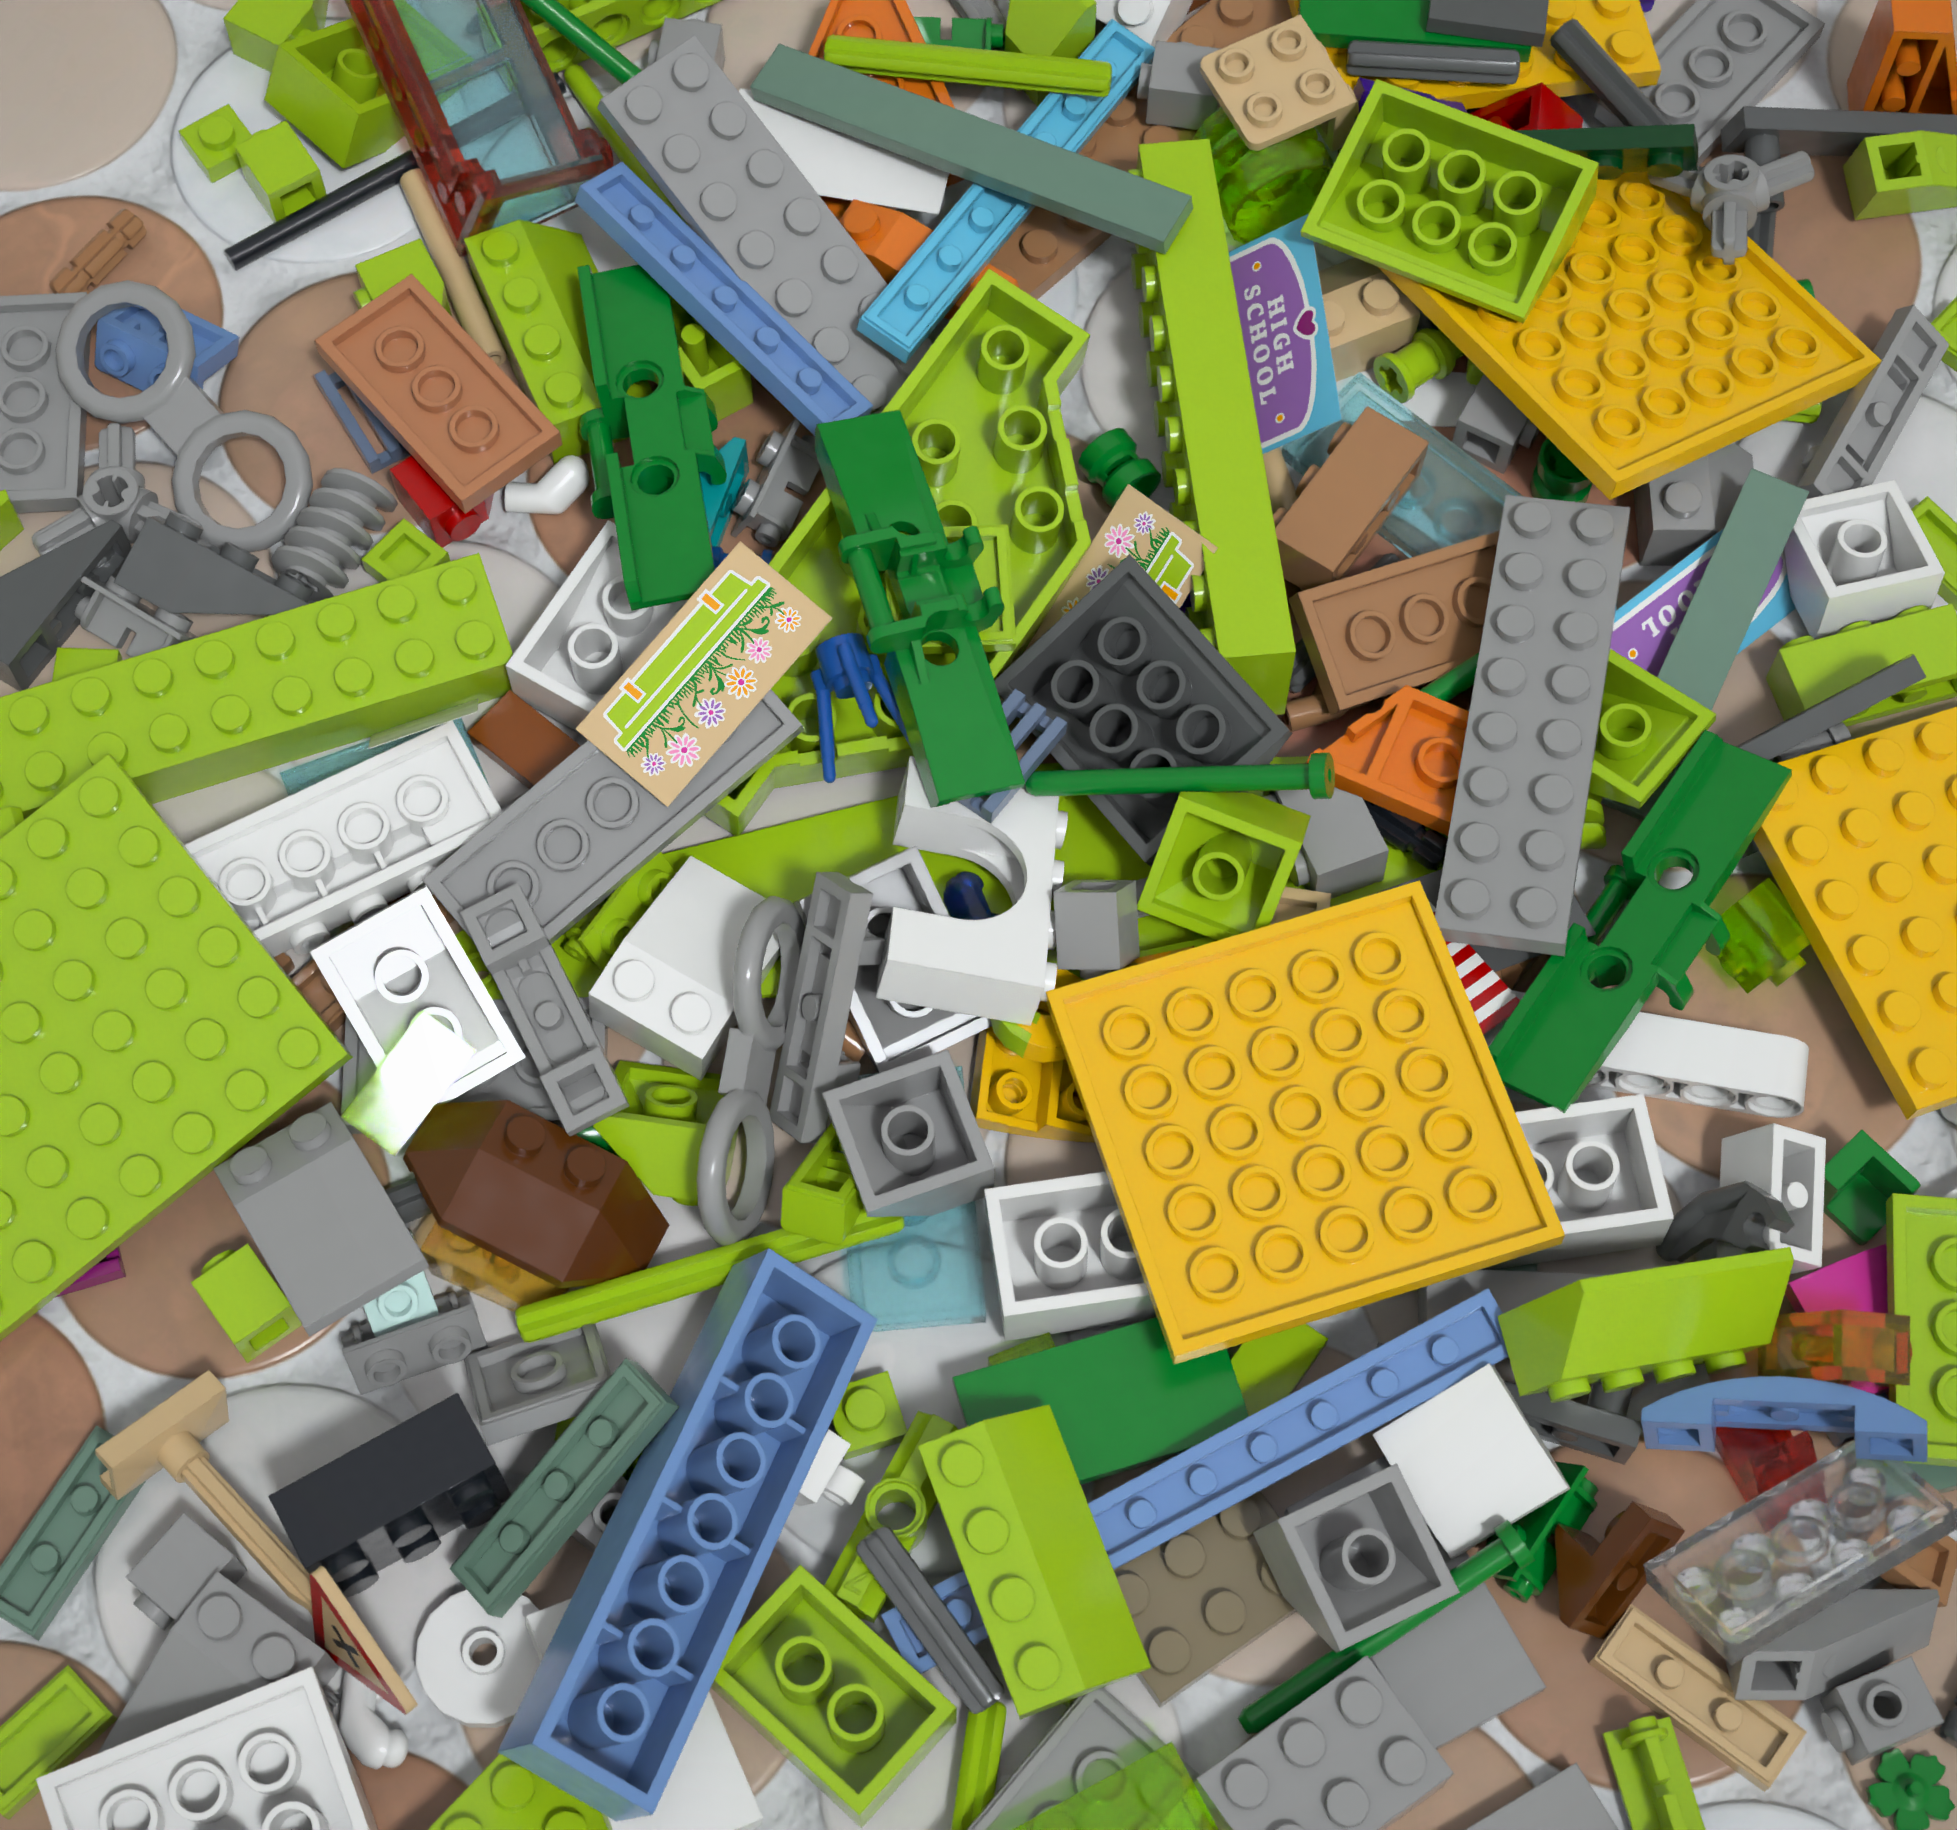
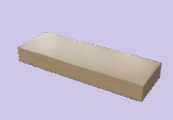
(1697, 1698)

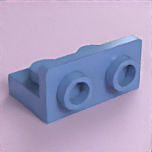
(135, 347)

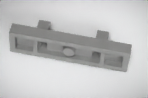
(1876, 407)
(821, 1003)

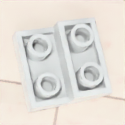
(1471, 1460)

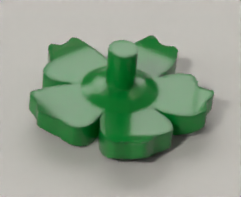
(1909, 1790)

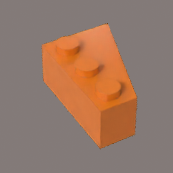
(1906, 60)

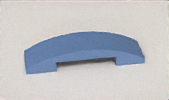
(1784, 1403)

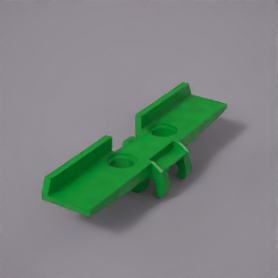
(670, 431)
(946, 709)
(1698, 823)

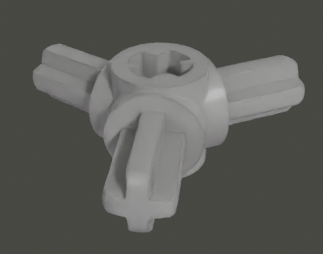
(1732, 193)
(109, 494)

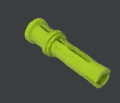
(1426, 357)

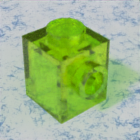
(1762, 938)

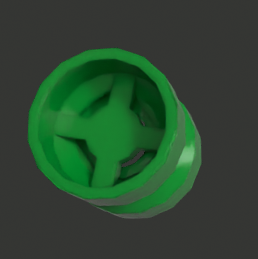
(1114, 465)
(1558, 477)

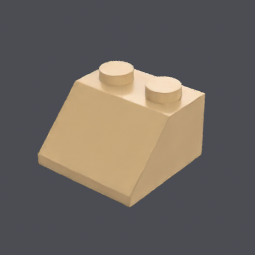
(1364, 315)

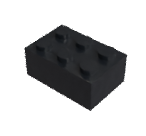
(392, 1497)

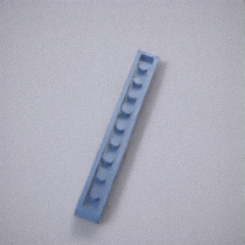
(1265, 1447)

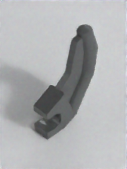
(1727, 1215)

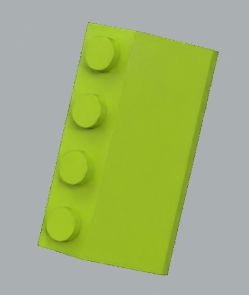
(537, 309)
(1646, 1324)
(1033, 1559)

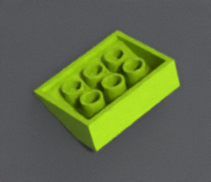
(1453, 201)

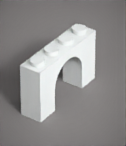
(988, 964)

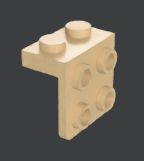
(1281, 86)

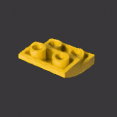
(1025, 1094)

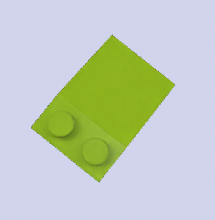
(334, 94)
(1641, 732)

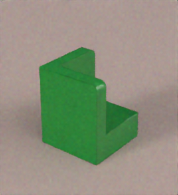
(1859, 1185)

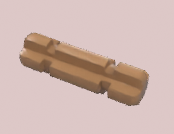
(100, 254)

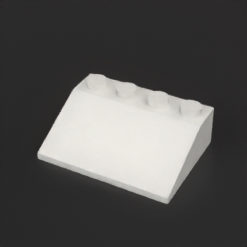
(238, 1766)

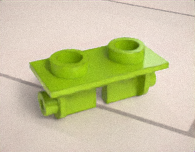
(608, 924)
(1652, 1776)

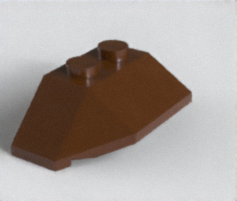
(534, 1193)

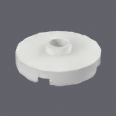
(459, 1687)

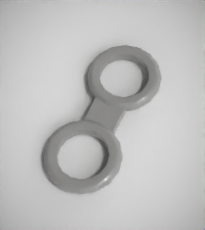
(182, 413)
(748, 1075)

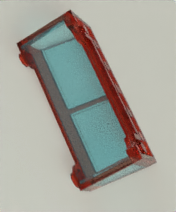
(479, 110)

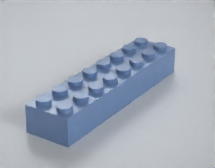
(689, 1540)

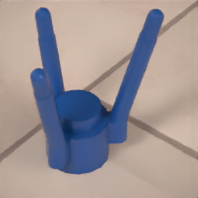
(850, 673)

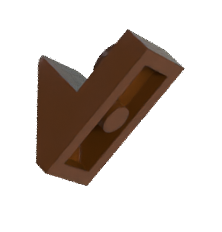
(1605, 1578)

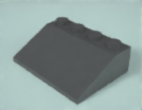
(1141, 695)

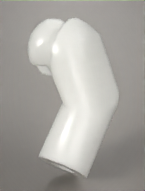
(553, 492)
(364, 1731)

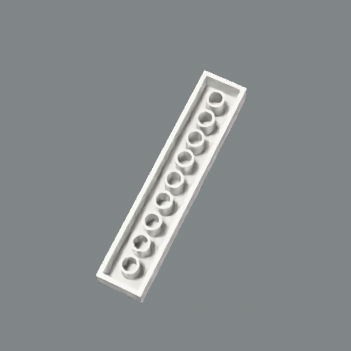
(1071, 1265)

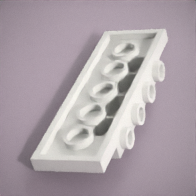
(349, 841)

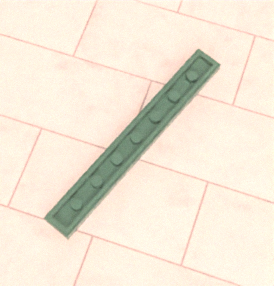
(973, 148)

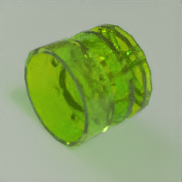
(1264, 186)

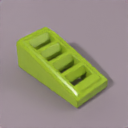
(821, 1194)

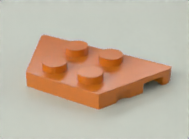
(1404, 757)

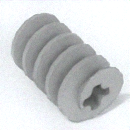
(330, 528)

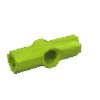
(902, 1482)

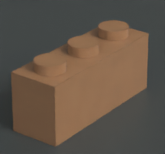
(1347, 498)

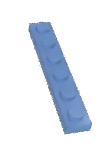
(719, 299)

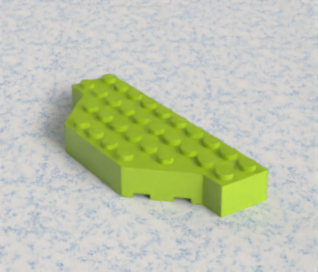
(992, 455)

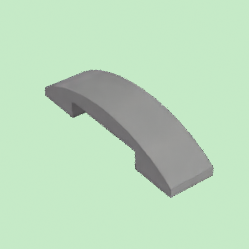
(545, 1009)

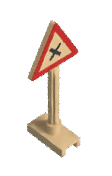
(170, 1440)

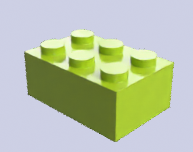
(832, 1696)

